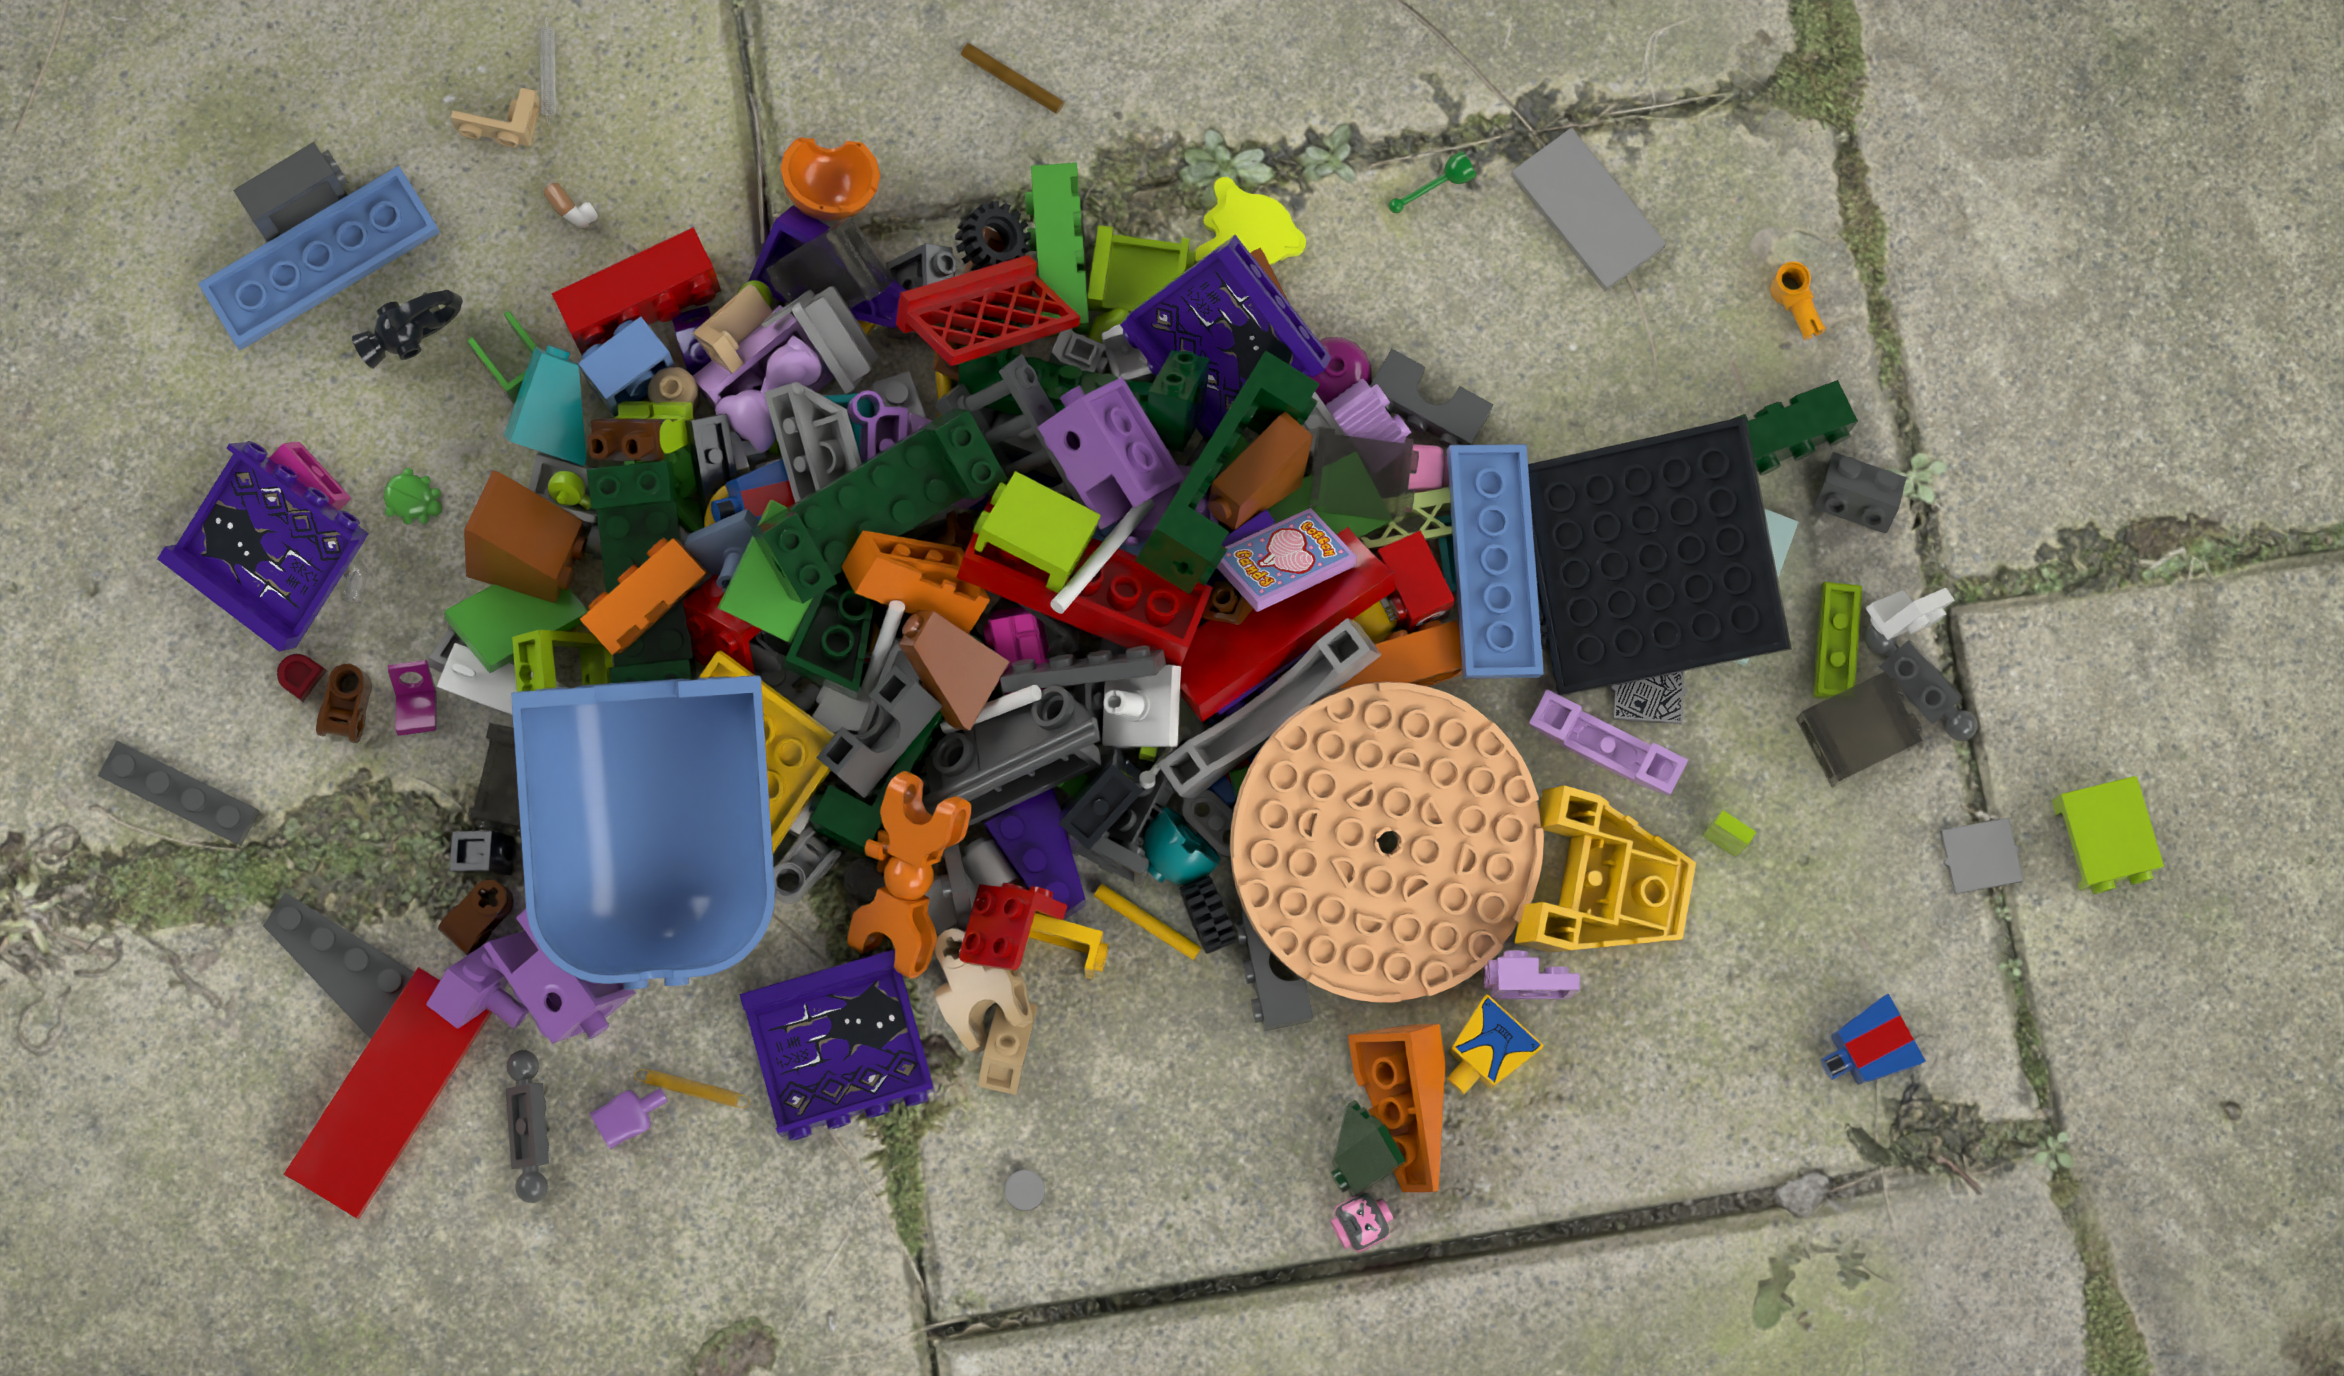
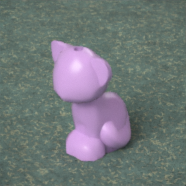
(749, 410)

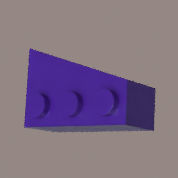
(1039, 848)

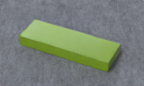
(1837, 639)

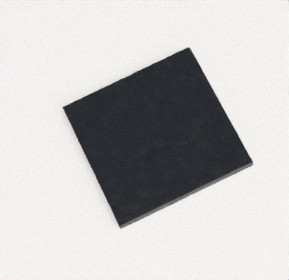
(1655, 558)

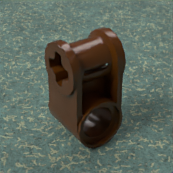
(344, 706)
(473, 919)

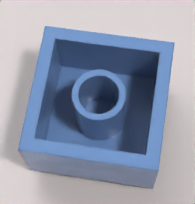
(625, 364)

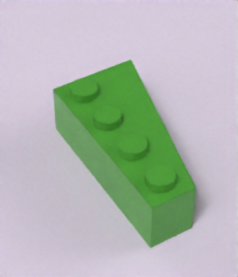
(1059, 236)

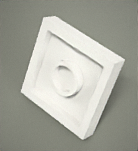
(1142, 710)

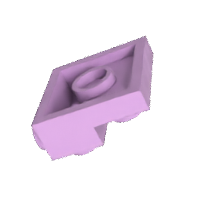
(1519, 978)

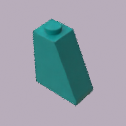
(550, 407)

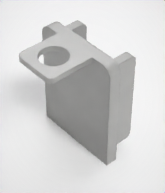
(833, 334)

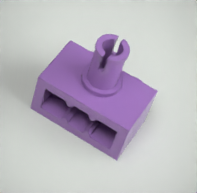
(472, 988)

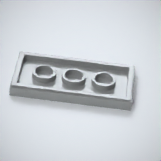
(1588, 209)

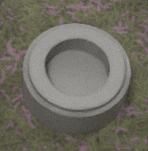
(1024, 1190)

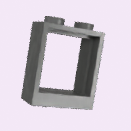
(292, 191)

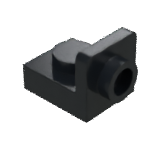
(482, 852)

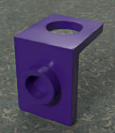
(692, 351)

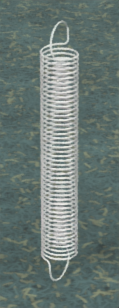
(546, 67)

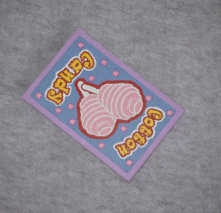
(1285, 559)

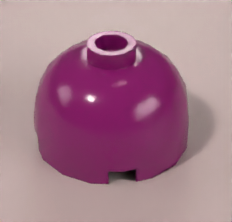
(1344, 369)

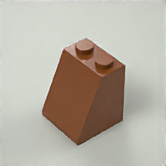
(522, 540)

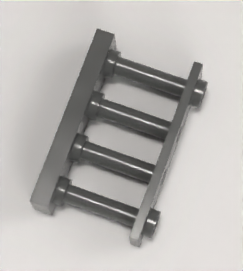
(1036, 407)

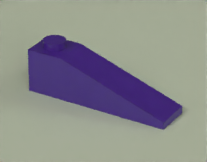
(795, 229)

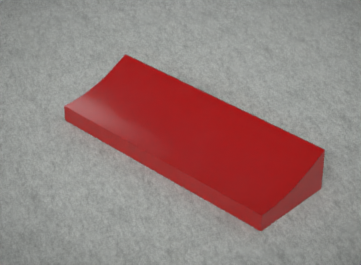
(1118, 604)
(1234, 658)
(383, 1099)

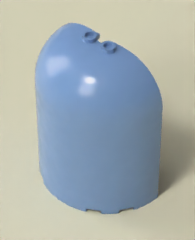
(645, 826)

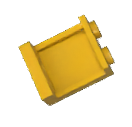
(1072, 937)

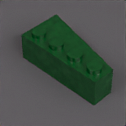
(1795, 430)
(833, 638)

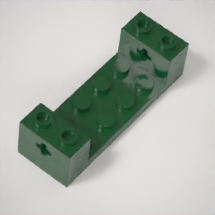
(1170, 403)
(879, 496)
(635, 512)
(1187, 544)
(853, 821)

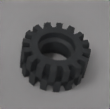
(1000, 220)
(1208, 914)

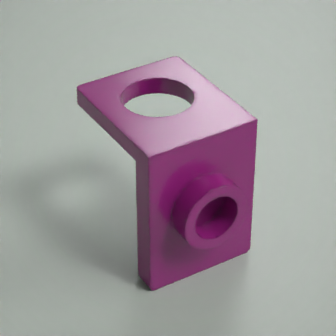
(414, 701)

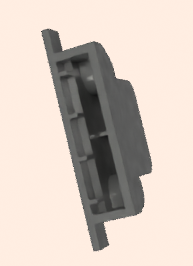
(1016, 755)

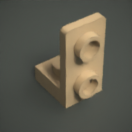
(522, 115)
(731, 325)
(1005, 1053)

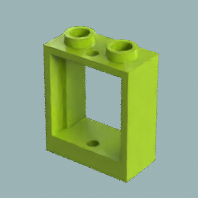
(535, 654)

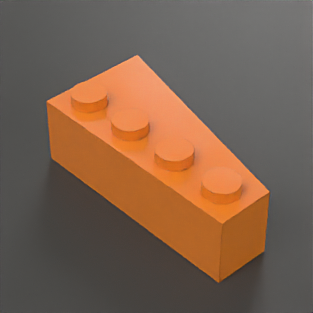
(1416, 658)

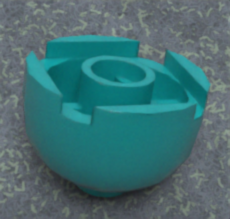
(1176, 850)

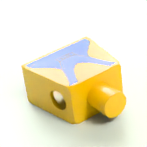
(1490, 1047)

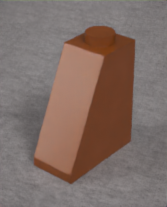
(1262, 473)
(951, 666)

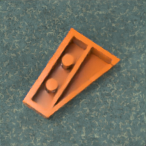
(916, 574)
(643, 595)

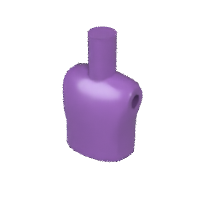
(626, 1116)

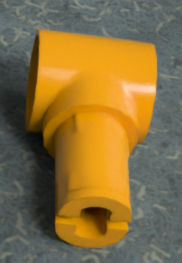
(1798, 300)

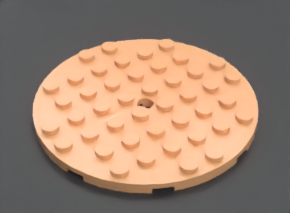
(1312, 858)

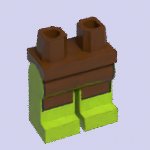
(640, 431)

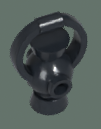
(404, 326)

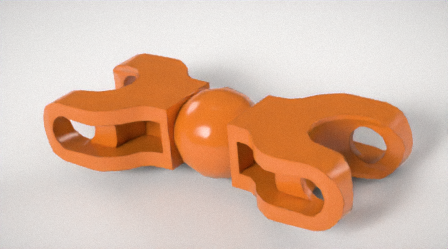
(916, 844)

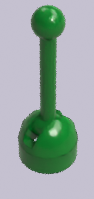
(1457, 170)

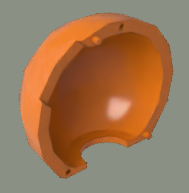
(829, 181)

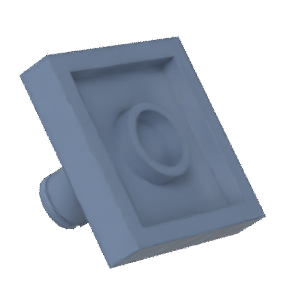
(722, 545)

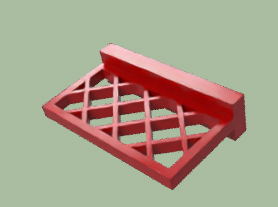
(980, 293)

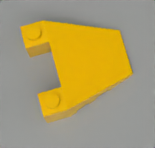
(1615, 882)

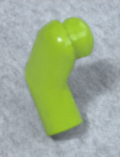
(1105, 322)

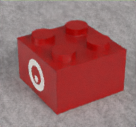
(1419, 583)

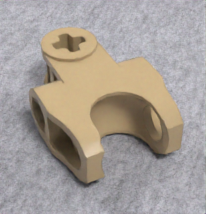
(973, 990)

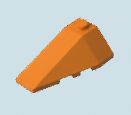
(1406, 1087)

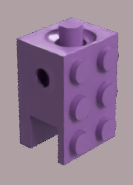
(1109, 450)
(557, 1000)

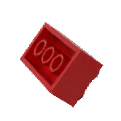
(645, 285)

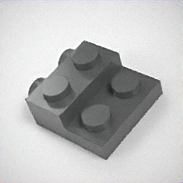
(919, 268)

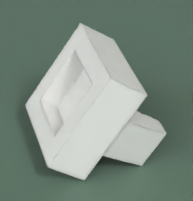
(745, 454)

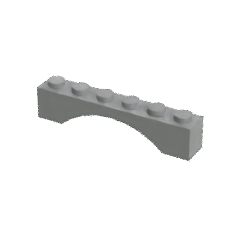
(1227, 744)

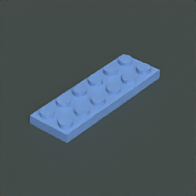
(319, 258)
(1494, 561)

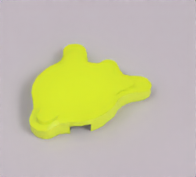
(1254, 220)

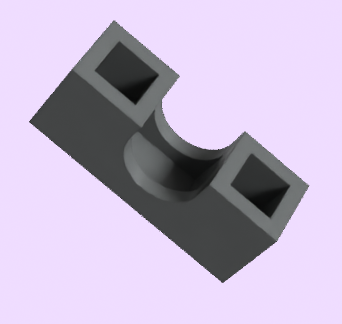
(1452, 422)
(867, 757)
(1277, 1001)

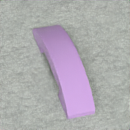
(1607, 745)

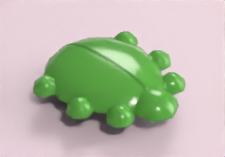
(411, 497)

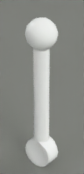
(1147, 778)

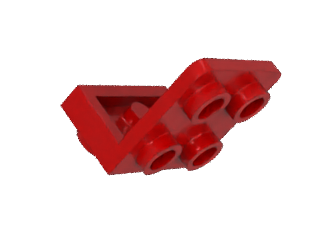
(715, 629)
(1003, 922)

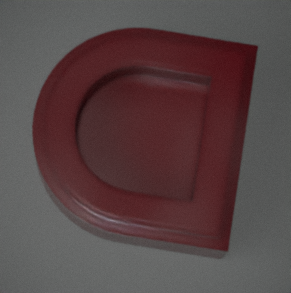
(299, 675)

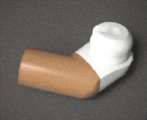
(567, 209)

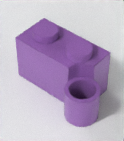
(882, 429)

